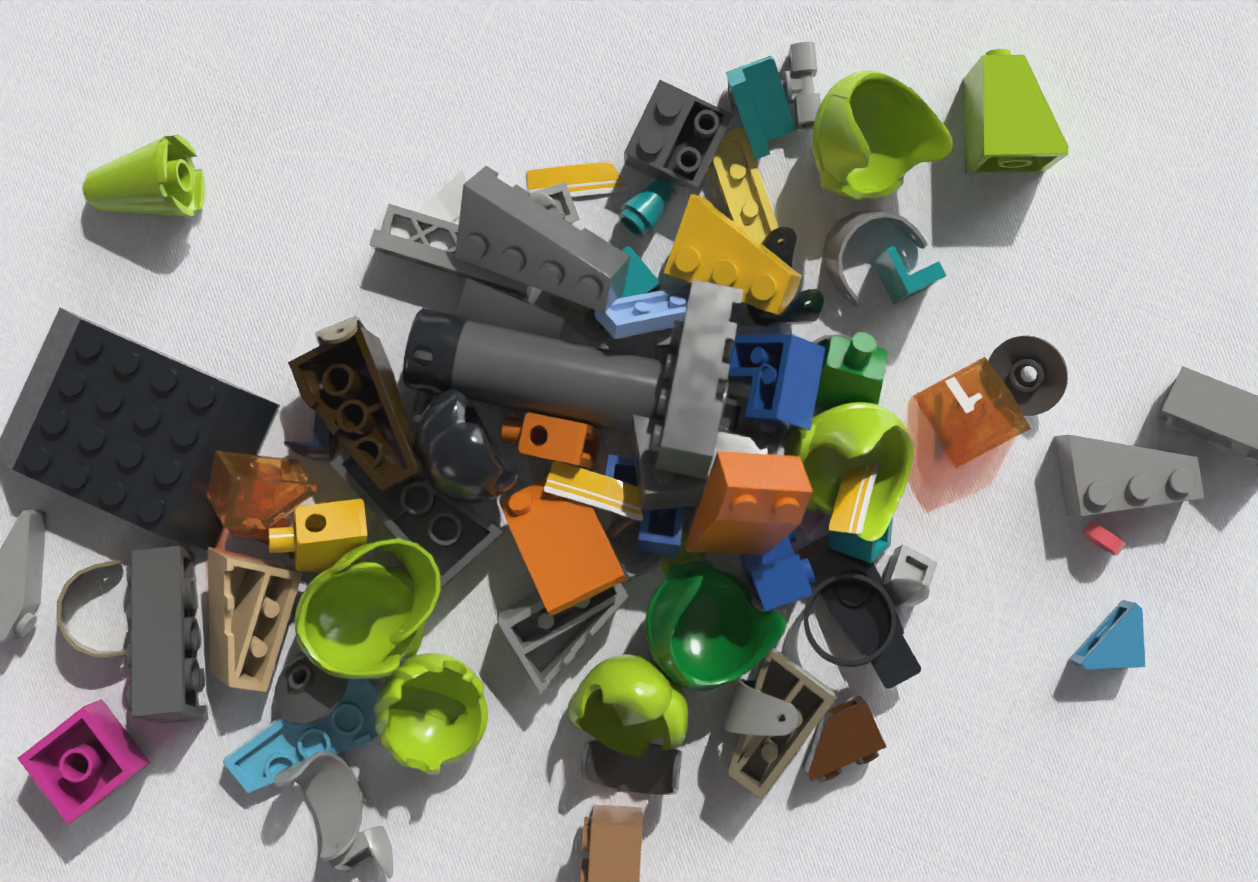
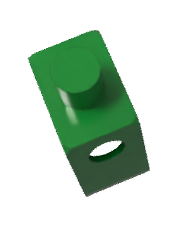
(851, 371)

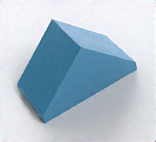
(1115, 642)

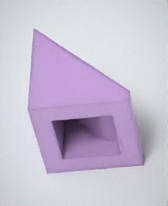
(810, 521)

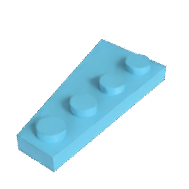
(285, 743)

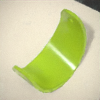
(422, 570)

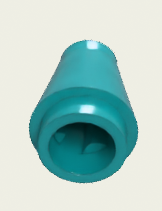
(646, 208)

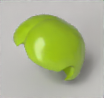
(641, 688)

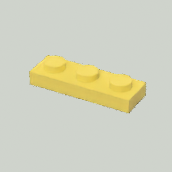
(743, 185)

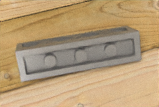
(433, 257)

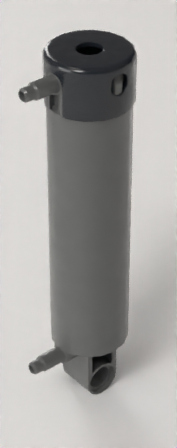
(545, 376)

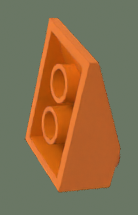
(749, 503)
(561, 546)

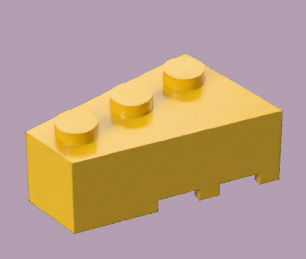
(722, 253)

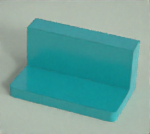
(761, 103)
(898, 282)

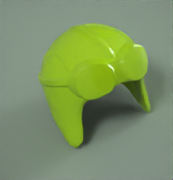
(873, 134)
(849, 439)
(351, 615)

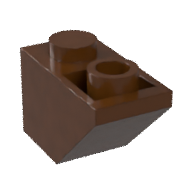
(843, 737)

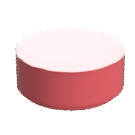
(1103, 538)

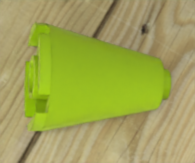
(149, 181)

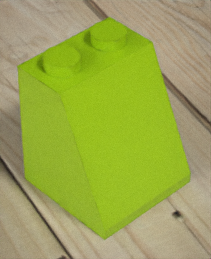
(1008, 118)

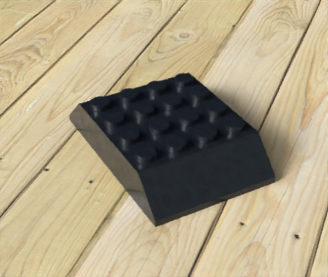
(130, 429)

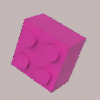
(84, 760)

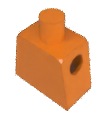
(566, 441)

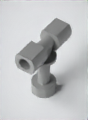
(798, 84)

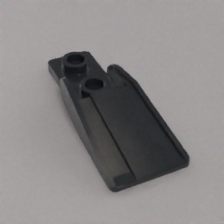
(862, 612)

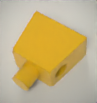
(321, 534)

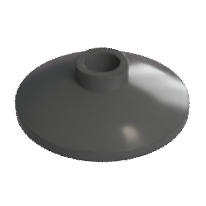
(1037, 394)
(306, 692)

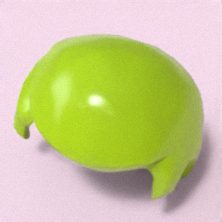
(431, 712)

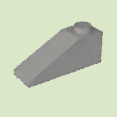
(21, 575)

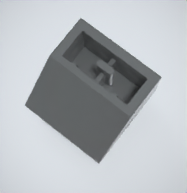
(676, 136)

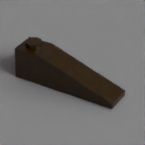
(361, 405)

